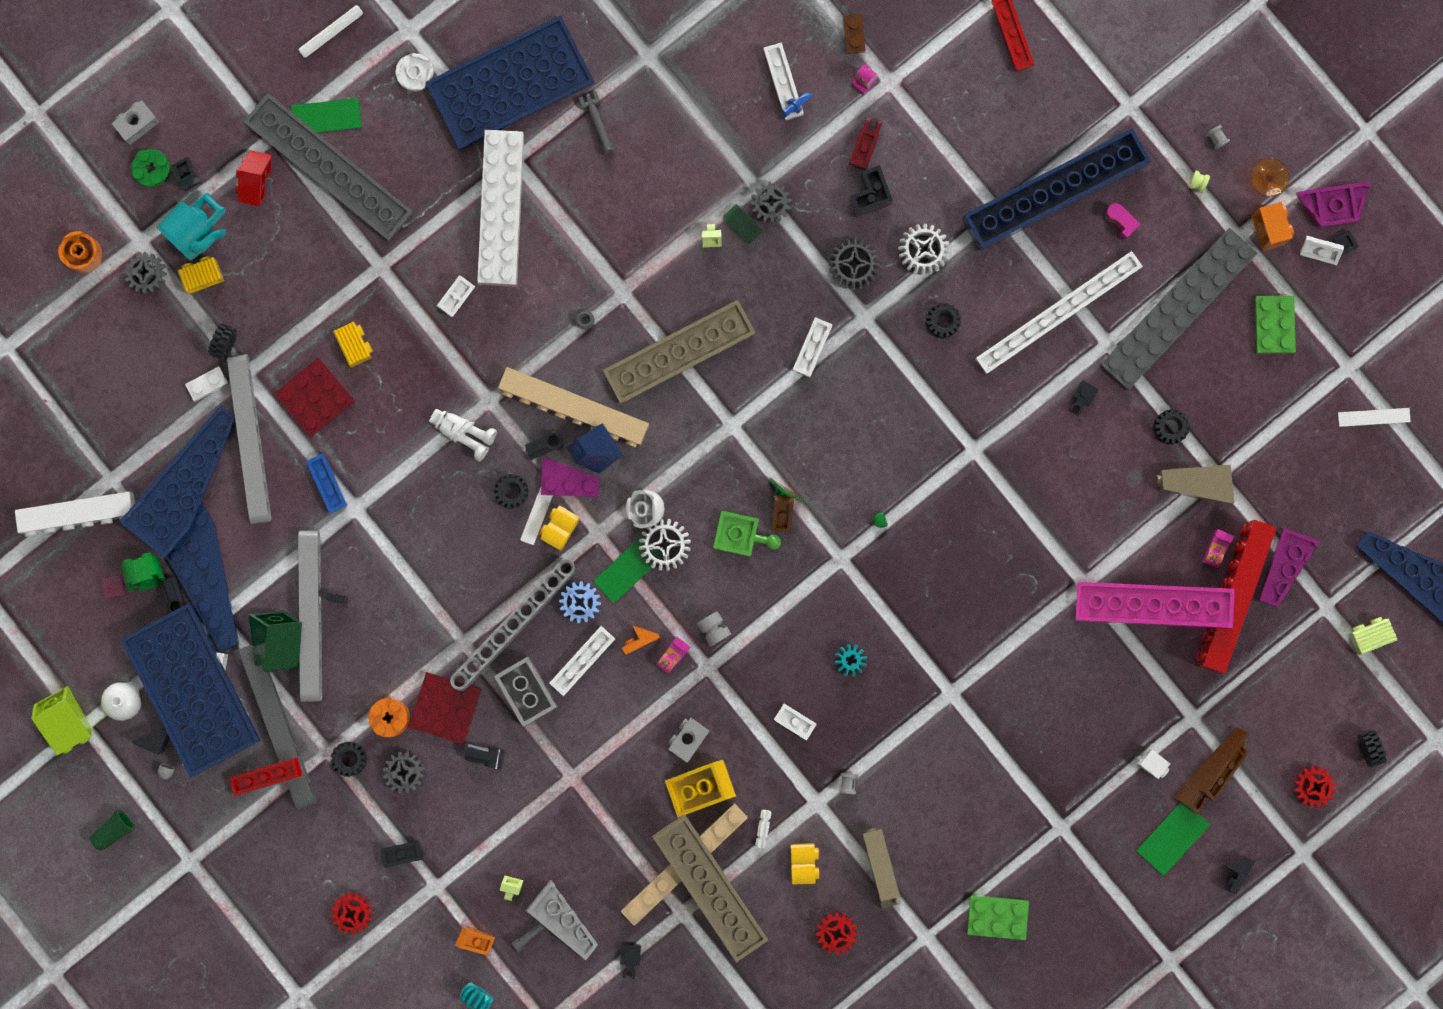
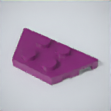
(1335, 204)

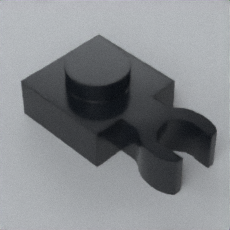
(1084, 395)
(630, 956)

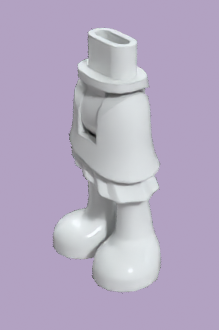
(456, 427)

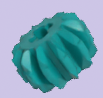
(847, 654)
(475, 997)

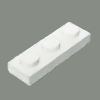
(812, 347)

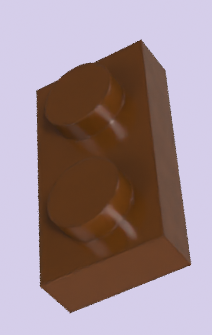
(854, 34)
(782, 513)

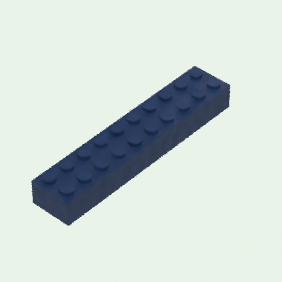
(1056, 190)

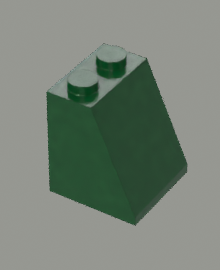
(275, 640)

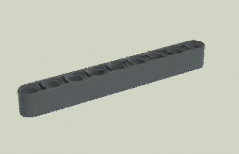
(278, 727)

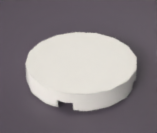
(414, 71)

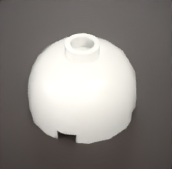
(645, 508)
(121, 701)

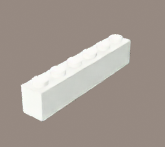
(73, 513)

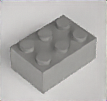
(526, 691)

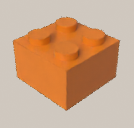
(1272, 226)

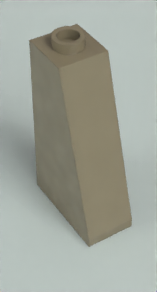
(1203, 483)
(881, 868)

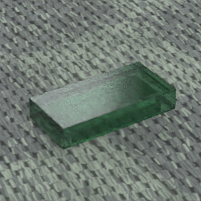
(742, 224)

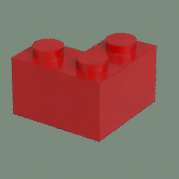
(253, 177)

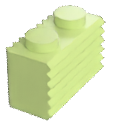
(1373, 635)

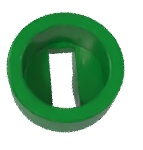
(880, 520)

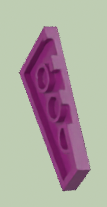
(1288, 559)

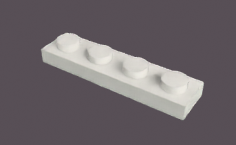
(781, 77)
(582, 661)

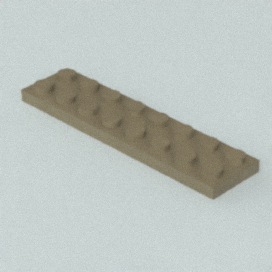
(679, 352)
(710, 888)

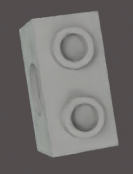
(146, 121)
(683, 750)

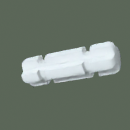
(763, 828)

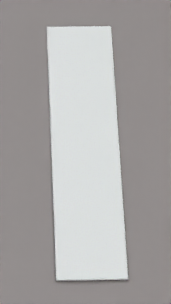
(1374, 417)
(536, 518)

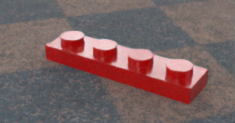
(1013, 34)
(265, 776)

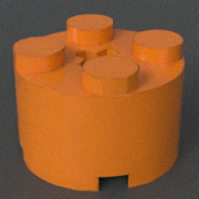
(70, 248)
(380, 710)

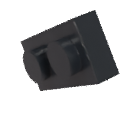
(401, 854)

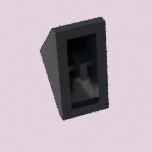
(186, 174)
(154, 741)

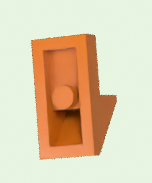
(645, 637)
(475, 941)

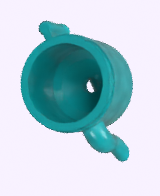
(191, 228)

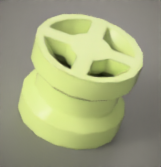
(1199, 181)

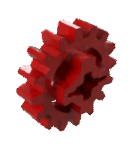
(1307, 790)
(347, 906)
(832, 945)

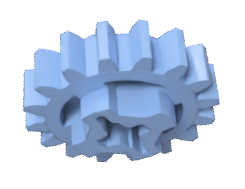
(587, 596)

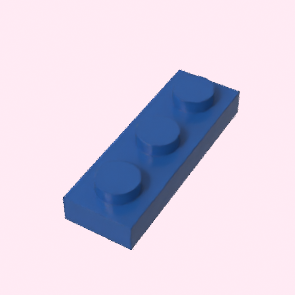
(326, 483)

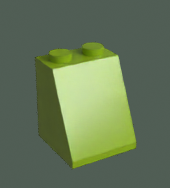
(61, 721)

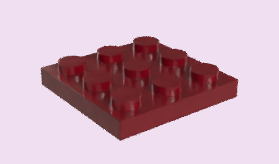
(314, 397)
(443, 709)

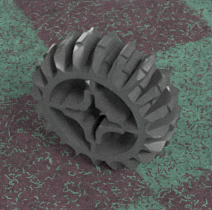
(862, 264)

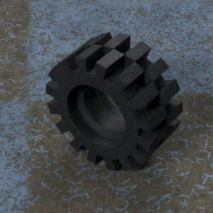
(943, 309)
(222, 342)
(1161, 432)
(499, 491)
(1371, 748)
(337, 759)

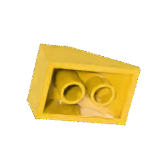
(700, 788)

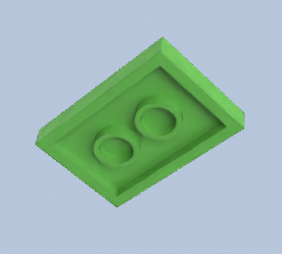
(1275, 325)
(997, 917)

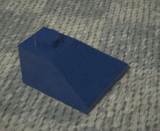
(595, 449)

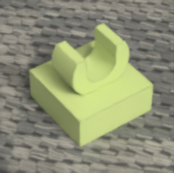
(711, 237)
(511, 887)

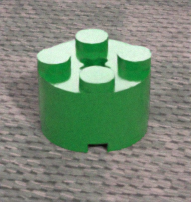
(142, 572)

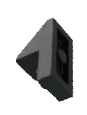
(1241, 869)

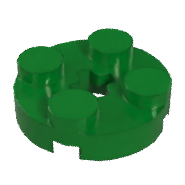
(145, 159)

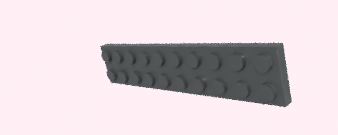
(328, 167)
(1178, 309)

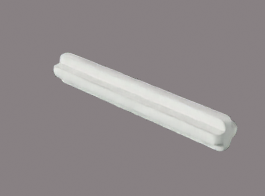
(330, 31)

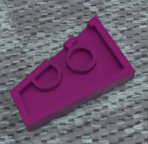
(567, 481)

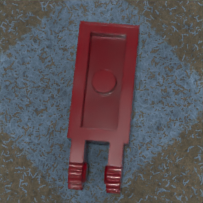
(865, 145)

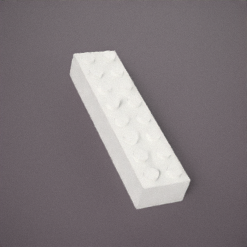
(500, 208)

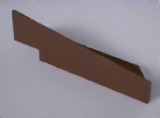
(1214, 772)

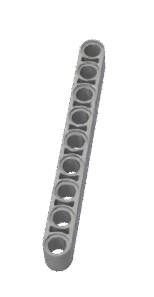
(249, 439)
(310, 615)
(509, 634)

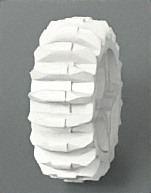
(913, 262)
(667, 561)

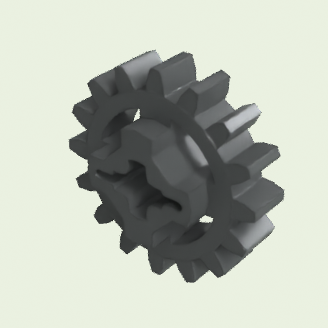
(763, 202)
(134, 271)
(396, 774)

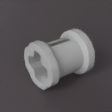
(1218, 137)
(848, 783)

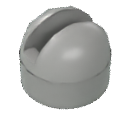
(165, 770)

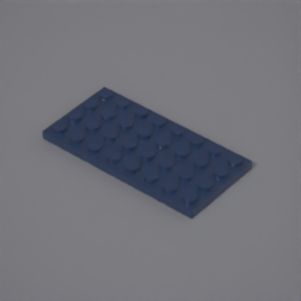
(510, 82)
(190, 690)

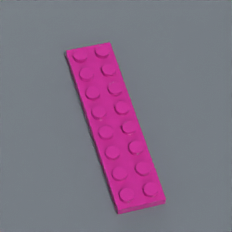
(1155, 605)

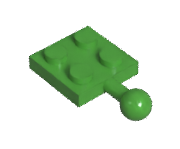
(738, 533)

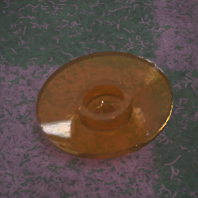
(1274, 169)

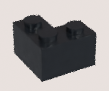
(875, 195)

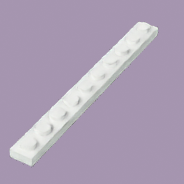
(1058, 312)

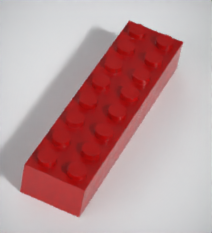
(1243, 577)

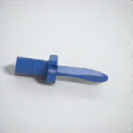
(794, 105)

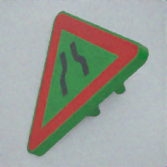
(783, 491)

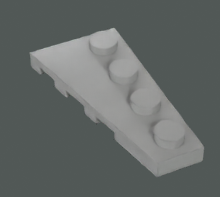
(557, 916)

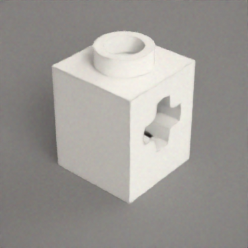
(1154, 764)

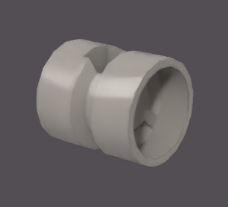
(713, 628)

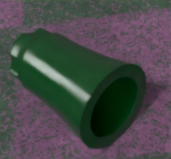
(112, 830)

